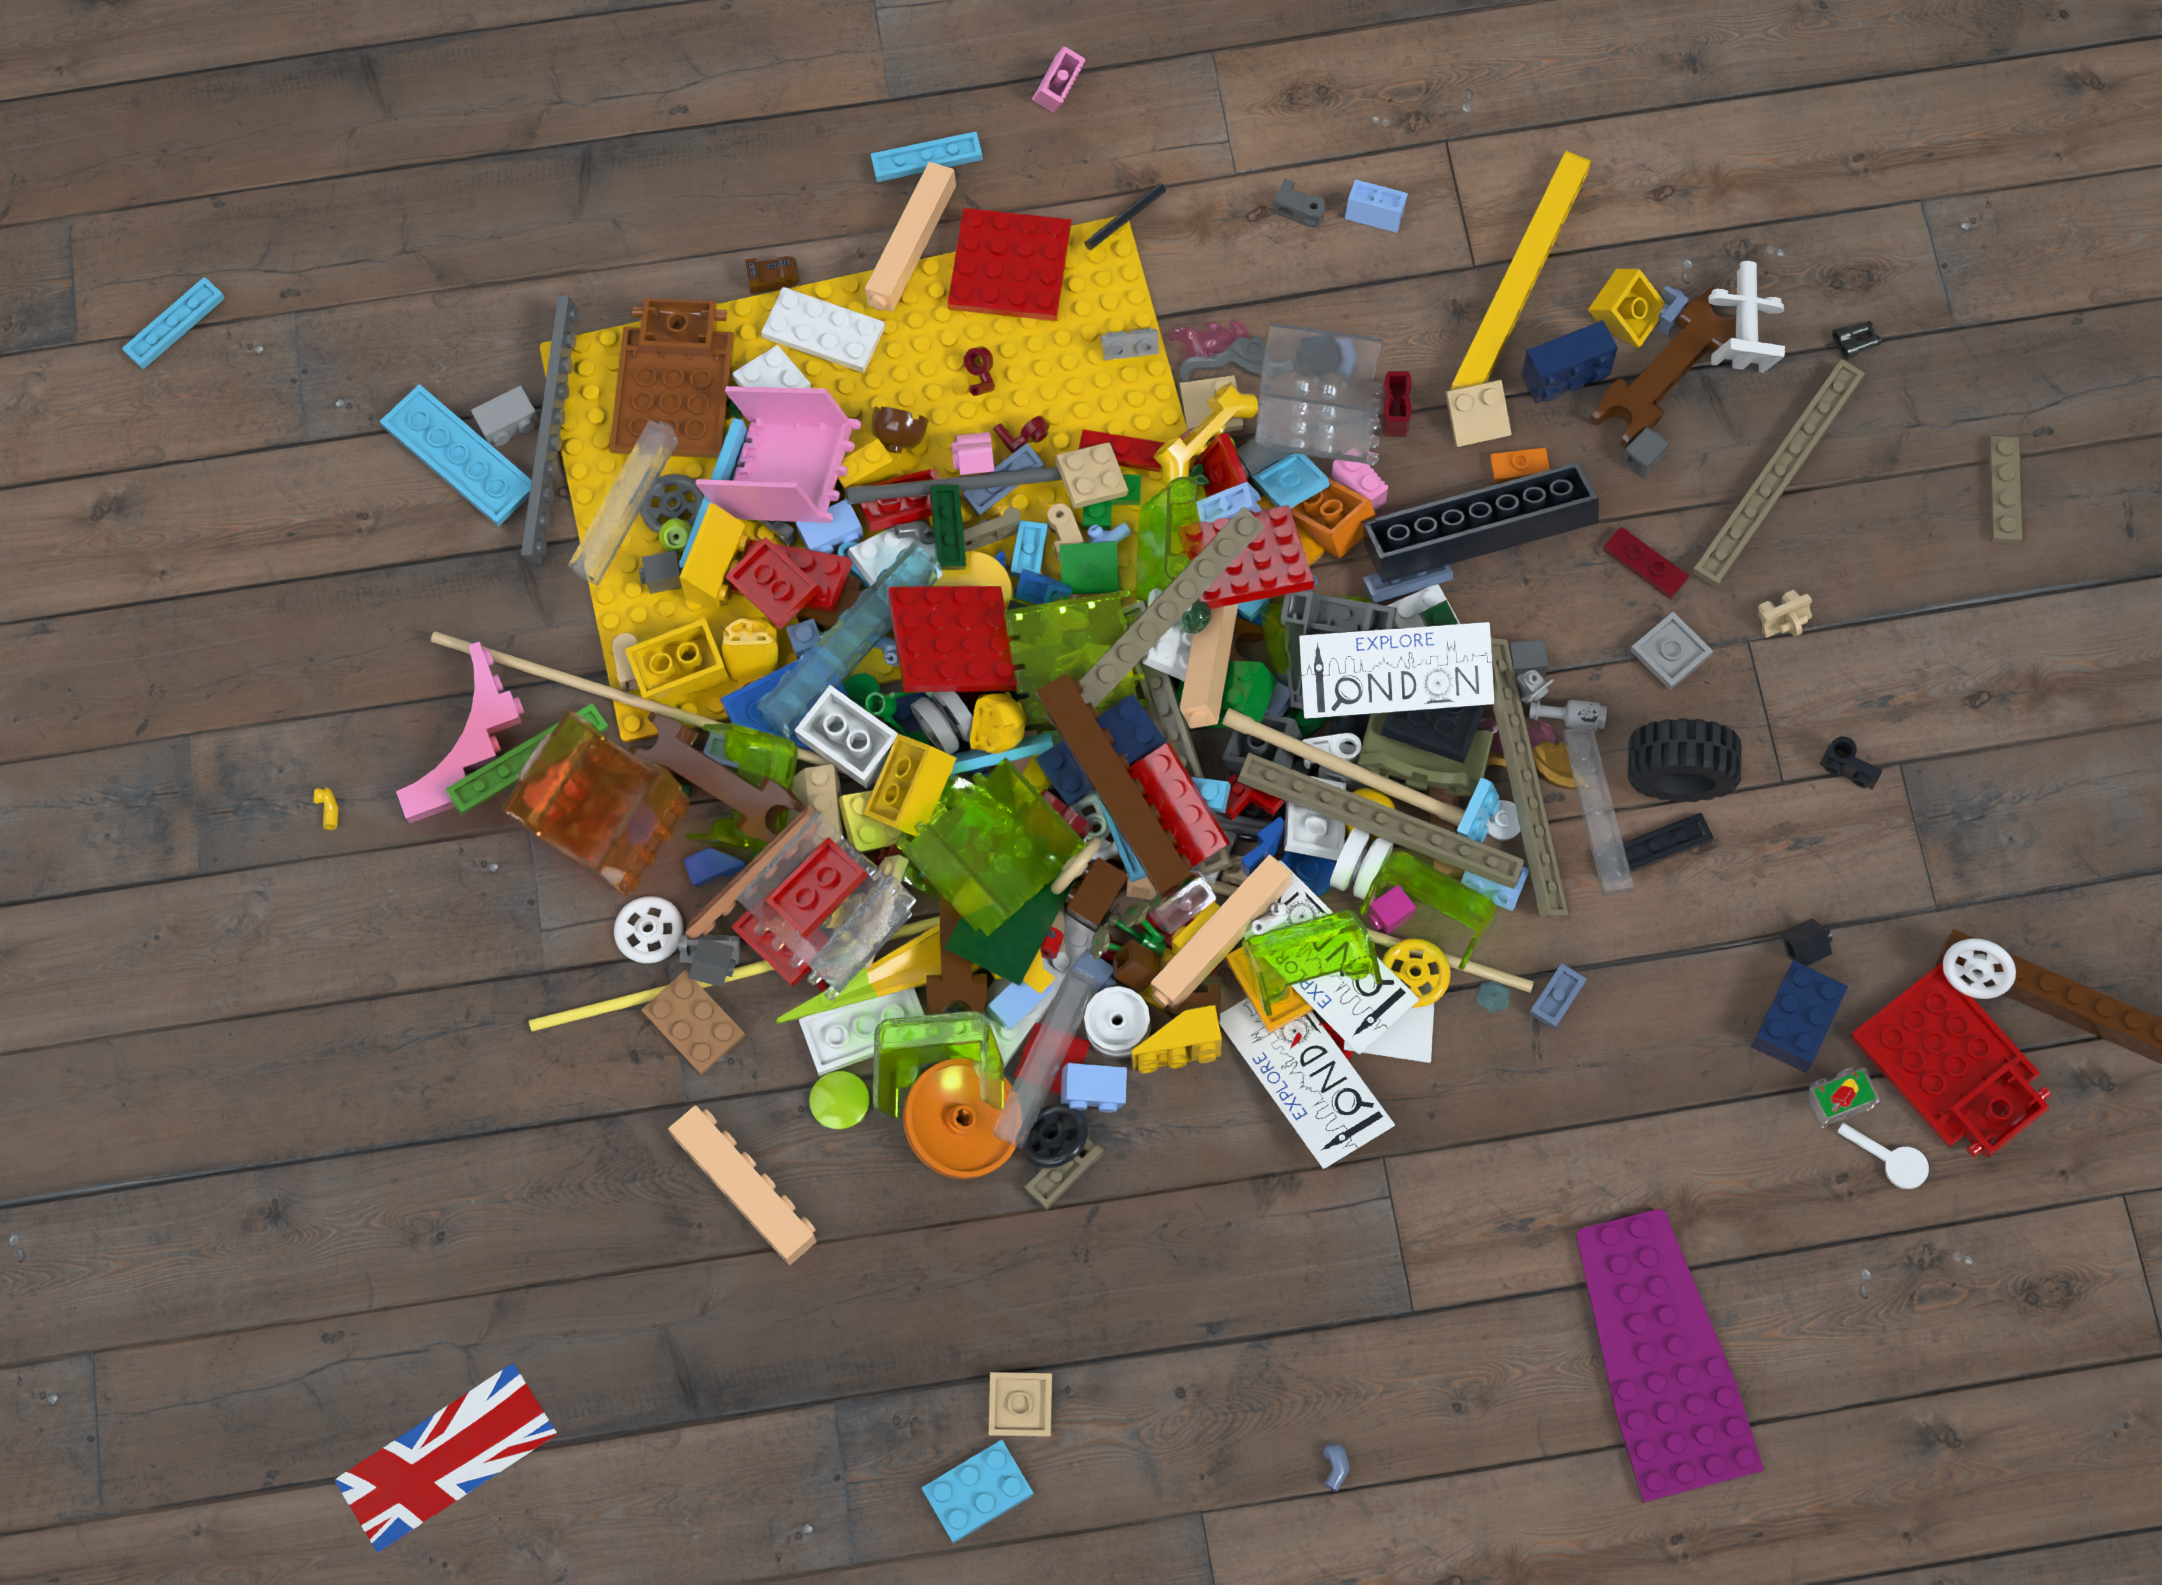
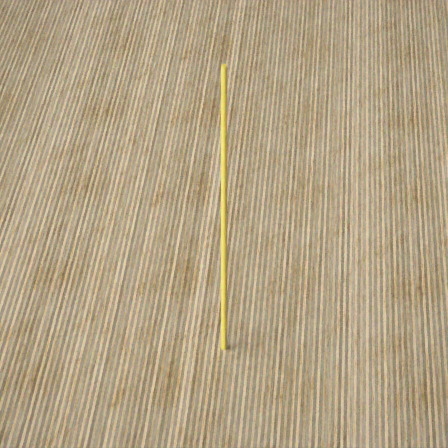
(739, 972)

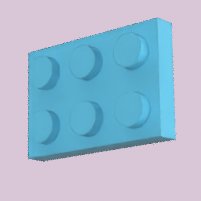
(977, 1491)

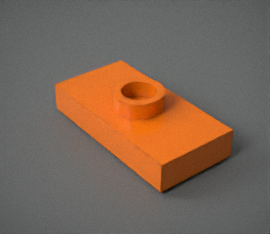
(1518, 464)

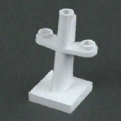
(1745, 347)

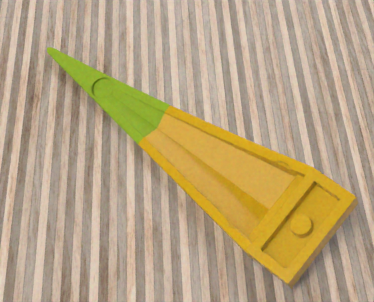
(891, 974)

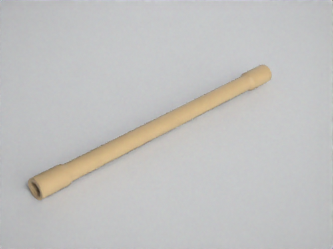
(1248, 726)

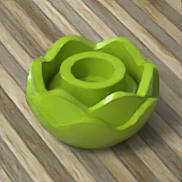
(667, 532)

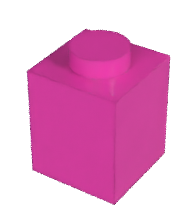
(1391, 910)

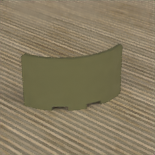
(1422, 767)

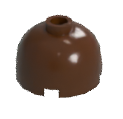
(898, 429)

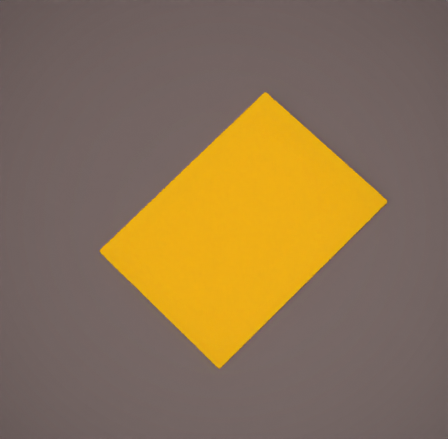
(916, 368)

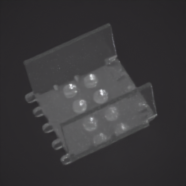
(1319, 394)
(852, 932)

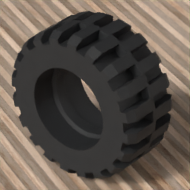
(1684, 760)

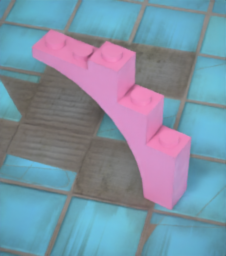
(475, 747)

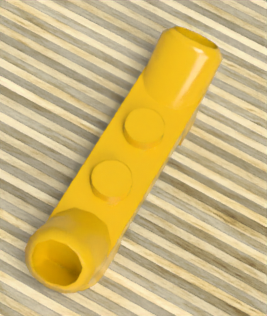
(1225, 404)

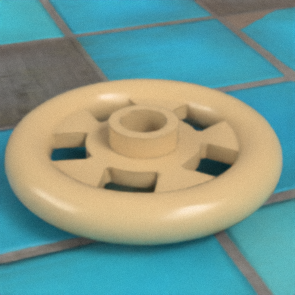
(1075, 866)

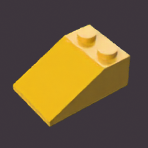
(677, 662)

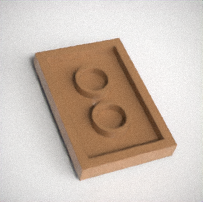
(693, 1022)

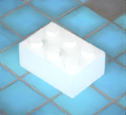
(847, 736)

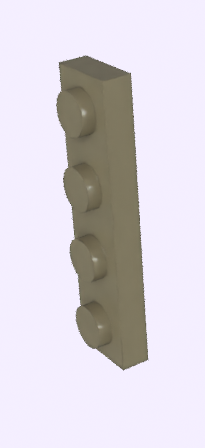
(2005, 490)

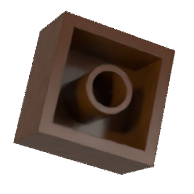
(1096, 894)

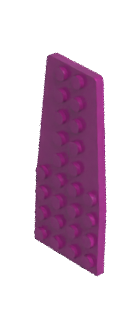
(1663, 1360)

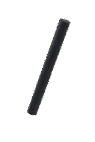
(1125, 216)

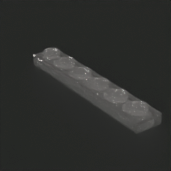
(1598, 810)

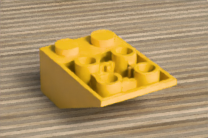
(1185, 1039)

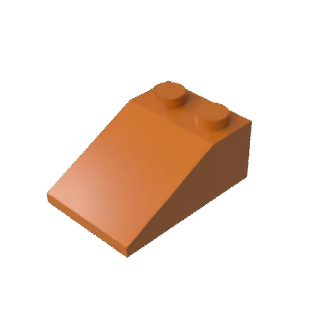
(1334, 517)

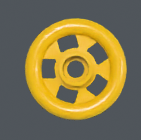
(1431, 954)

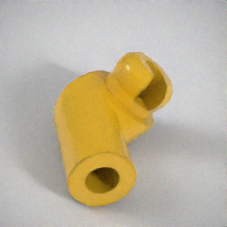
(331, 809)

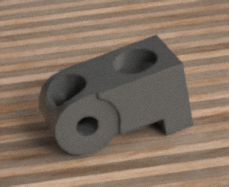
(1298, 206)

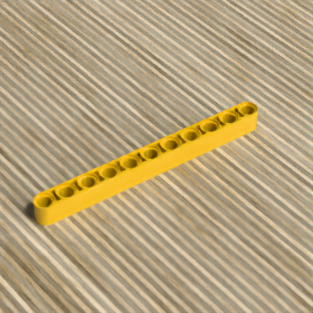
(1523, 271)

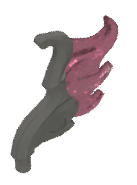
(1220, 348)

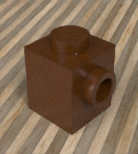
(1136, 965)

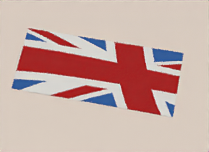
(445, 1457)

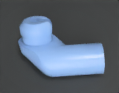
(1119, 533)

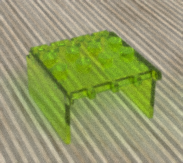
(1066, 639)
(993, 847)

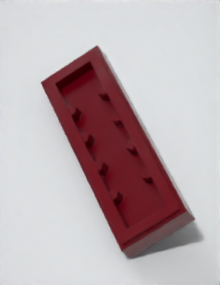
(1646, 563)

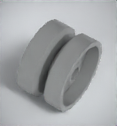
(943, 720)

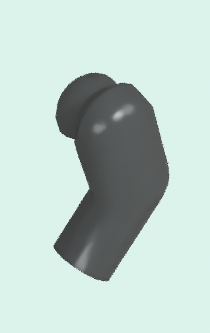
(918, 530)

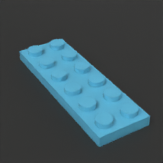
(458, 455)

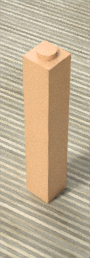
(910, 237)
(1208, 669)
(1221, 933)

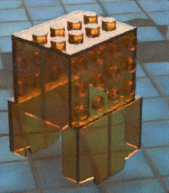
(596, 803)

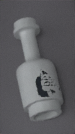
(1575, 713)

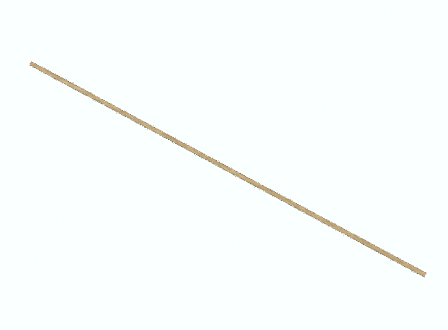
(815, 758)

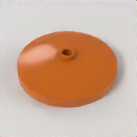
(931, 1125)

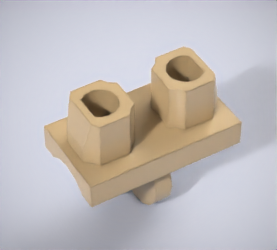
(1786, 617)

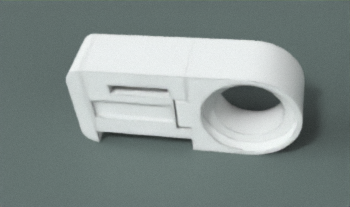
(1331, 745)

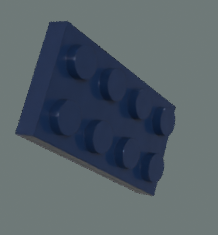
(1132, 734)

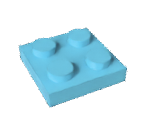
(1291, 480)
(1479, 810)

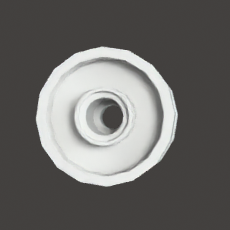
(1360, 863)
(1115, 1004)

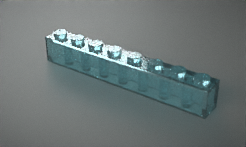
(845, 642)

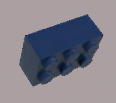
(1569, 362)
(1799, 1016)

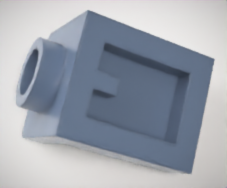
(1675, 304)

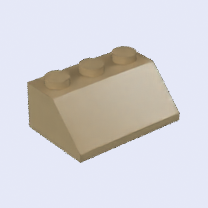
(819, 789)

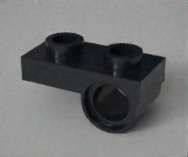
(1858, 771)

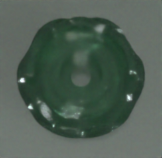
(1197, 618)

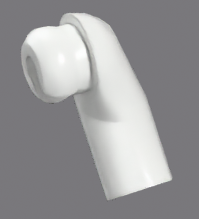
(1272, 920)

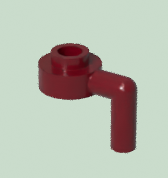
(975, 367)
(1033, 431)

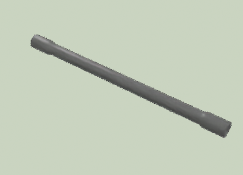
(870, 493)

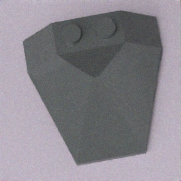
(1321, 614)

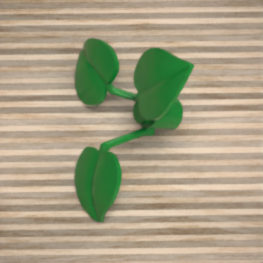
(866, 692)

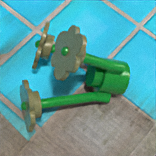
(1133, 915)

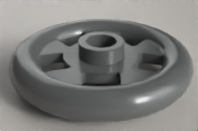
(684, 485)

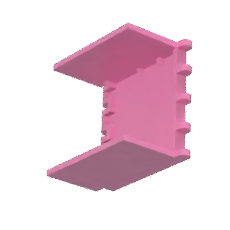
(789, 457)

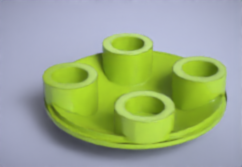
(839, 1100)

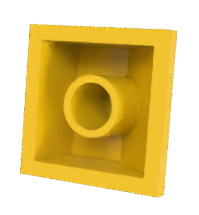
(1628, 306)
(866, 463)

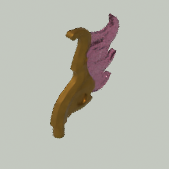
(1549, 759)

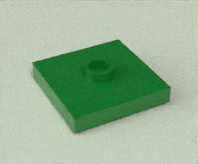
(1090, 567)

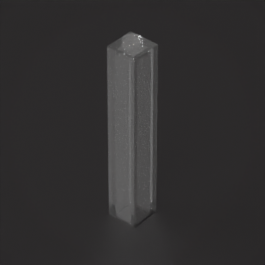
(623, 502)
(1045, 1058)

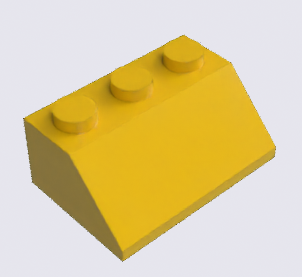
(712, 557)
(909, 784)

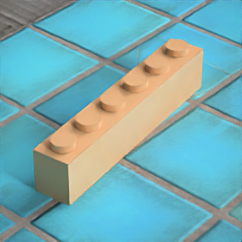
(743, 1185)

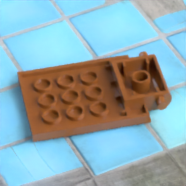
(675, 375)

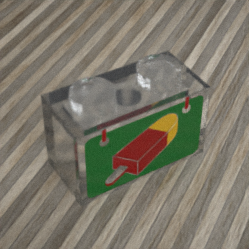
(1181, 903)
(1841, 1096)

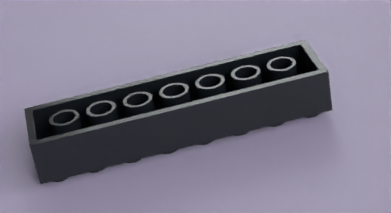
(1480, 522)

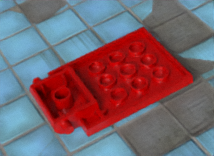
(1953, 1065)

